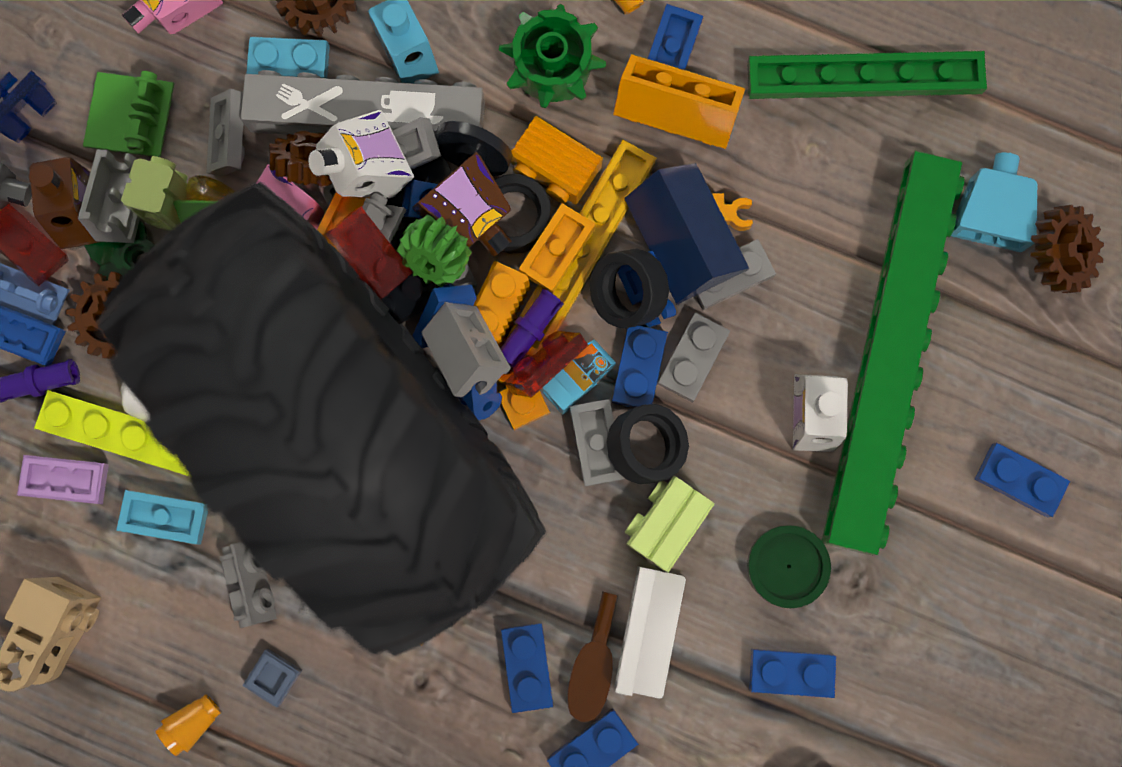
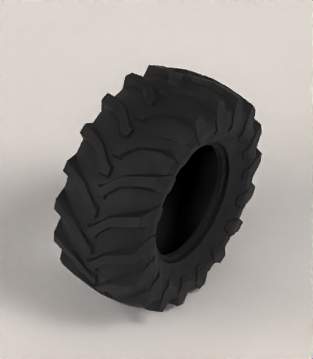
(316, 424)

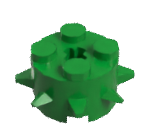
(550, 34)

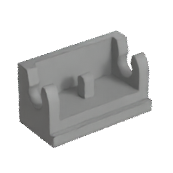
(102, 208)
(464, 349)

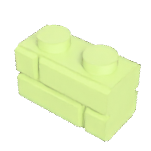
(154, 190)
(668, 523)

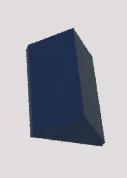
(685, 230)

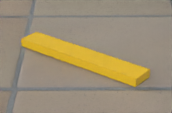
(606, 209)

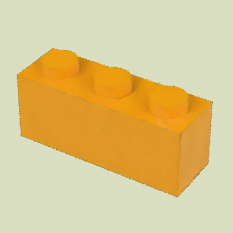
(678, 101)

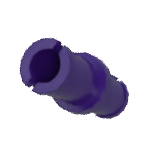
(530, 327)
(37, 380)

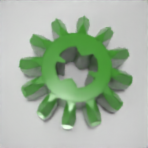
(434, 250)

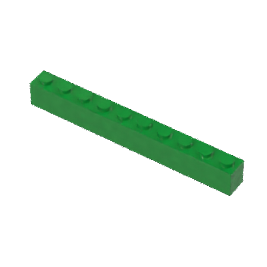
(892, 354)

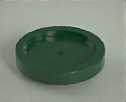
(807, 572)

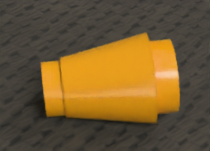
(187, 725)

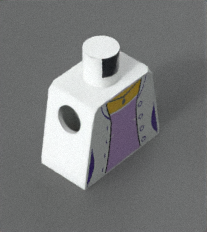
(362, 158)
(819, 412)

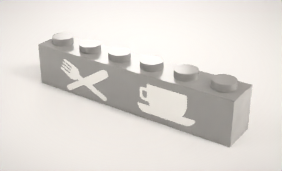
(316, 104)

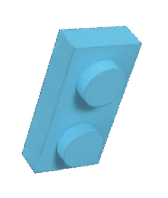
(288, 56)
(162, 517)

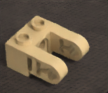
(44, 616)

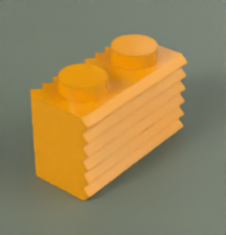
(555, 161)
(501, 298)

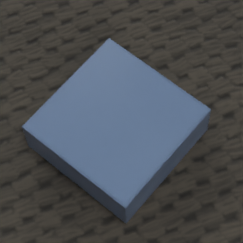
(272, 678)

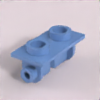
(25, 297)

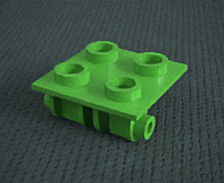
(129, 114)

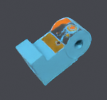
(578, 377)

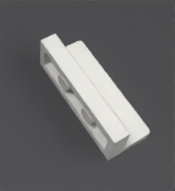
(649, 633)

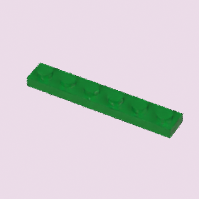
(866, 75)

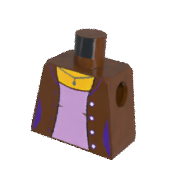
(57, 199)
(470, 202)

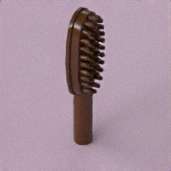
(593, 666)

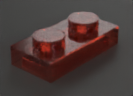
(28, 247)
(368, 252)
(537, 370)

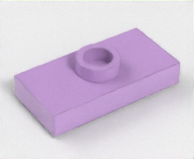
(62, 479)

